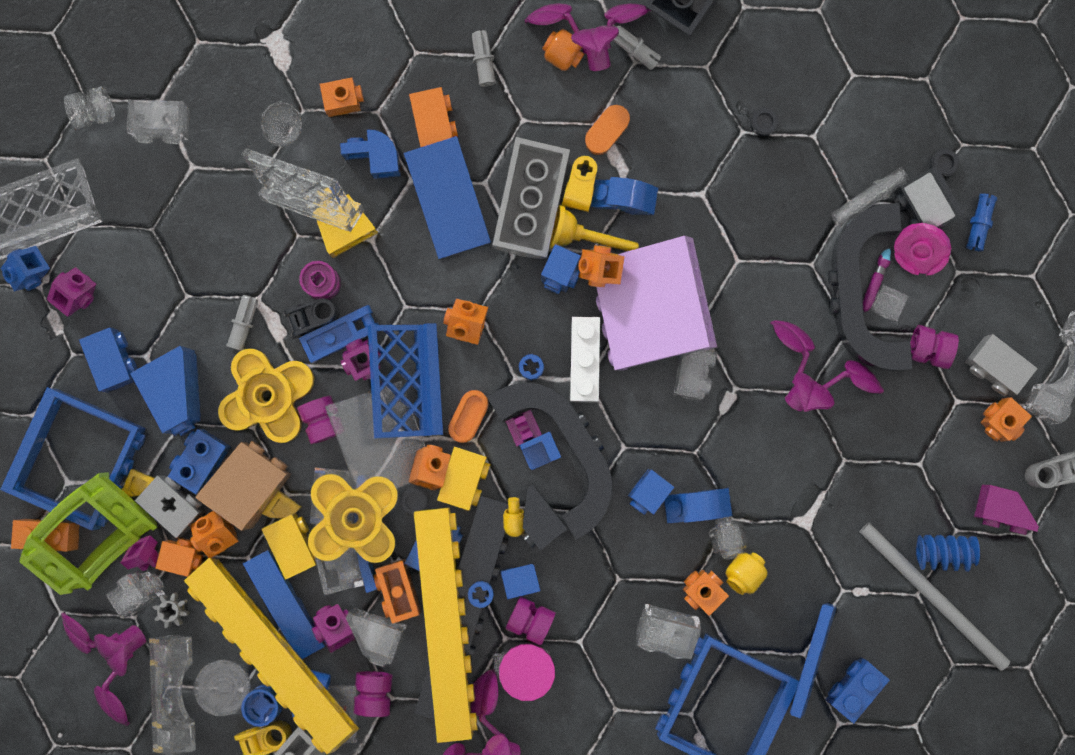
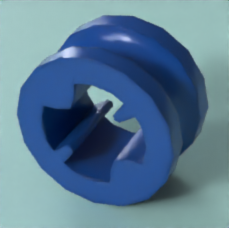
(527, 374)
(476, 601)

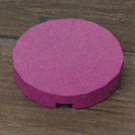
(922, 249)
(527, 672)

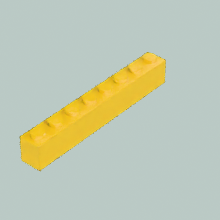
(444, 625)
(271, 655)

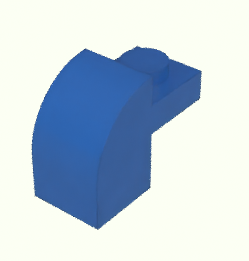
(379, 150)
(626, 195)
(698, 506)

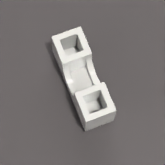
(585, 359)

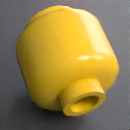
(746, 573)

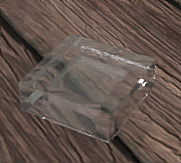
(889, 303)

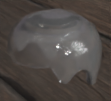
(281, 124)

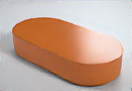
(607, 129)
(468, 416)

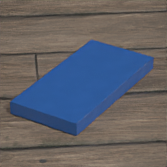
(447, 197)
(813, 660)

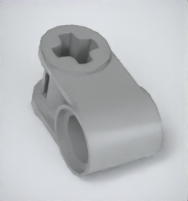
(1058, 470)

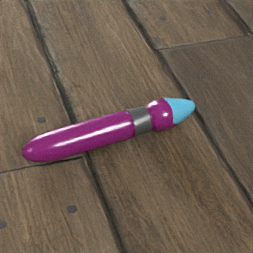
(876, 280)

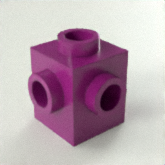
(71, 291)
(352, 364)
(335, 636)

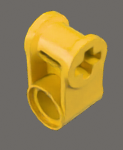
(580, 188)
(259, 739)

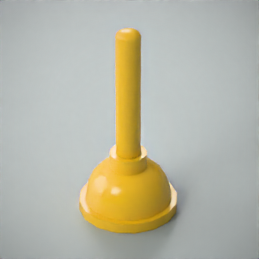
(567, 230)

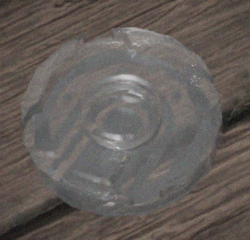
(222, 687)

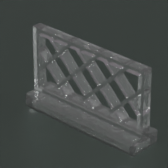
(303, 191)
(50, 227)

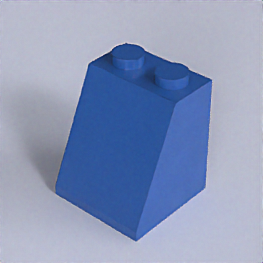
(171, 390)

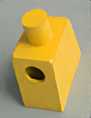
(340, 240)

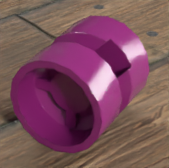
(320, 280)
(937, 348)
(316, 417)
(530, 620)
(372, 697)

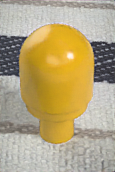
(513, 518)

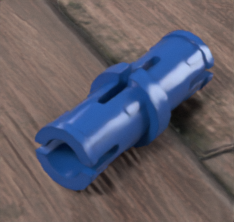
(981, 222)

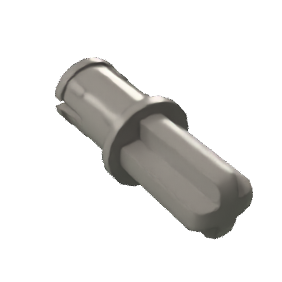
(636, 48)
(483, 58)
(242, 322)

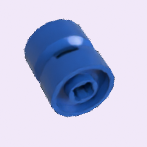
(261, 706)

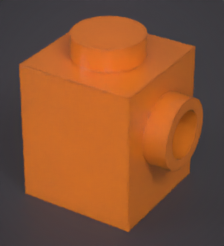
(341, 97)
(429, 467)
(179, 557)

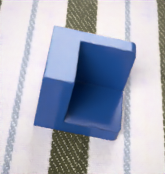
(540, 451)
(520, 581)

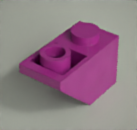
(1004, 507)

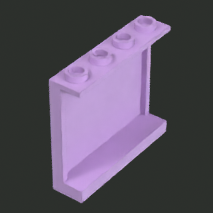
(657, 306)

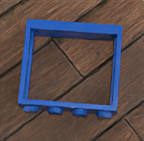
(35, 438)
(770, 722)

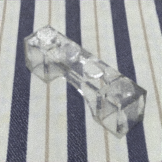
(1053, 400)
(171, 725)

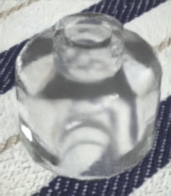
(728, 538)

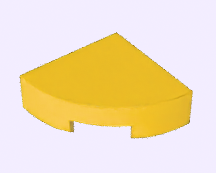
(136, 483)
(281, 506)

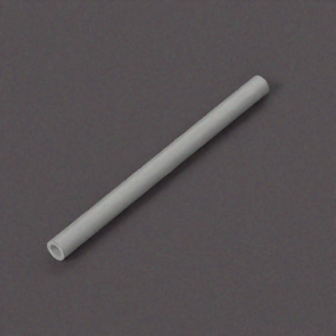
(935, 596)

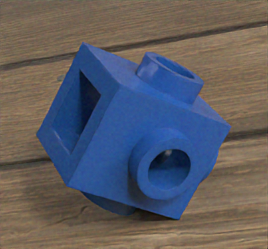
(25, 268)

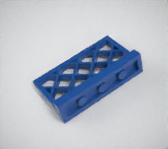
(427, 383)

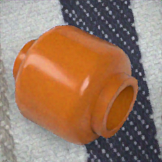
(562, 51)

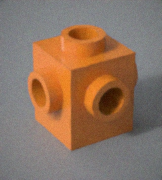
(601, 266)
(465, 321)
(1005, 420)
(212, 534)
(712, 598)

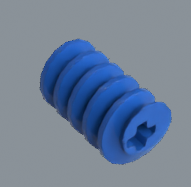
(947, 551)

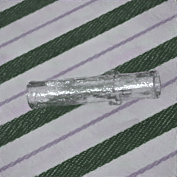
(879, 190)

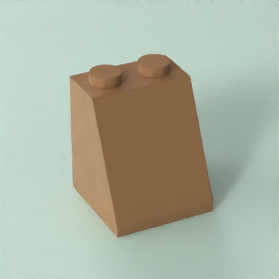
(244, 485)

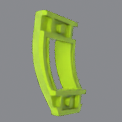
(110, 502)

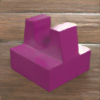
(523, 428)
(141, 554)

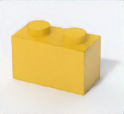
(463, 479)
(290, 545)

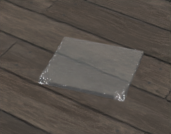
(369, 455)

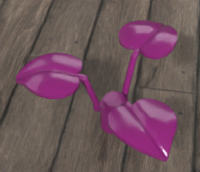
(593, 41)
(806, 392)
(116, 651)
(485, 702)

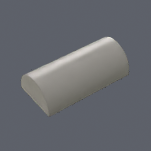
(530, 199)

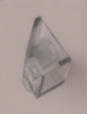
(376, 635)

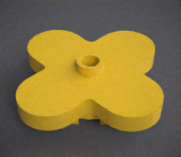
(255, 377)
(367, 535)

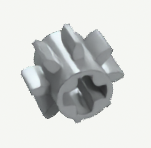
(165, 615)

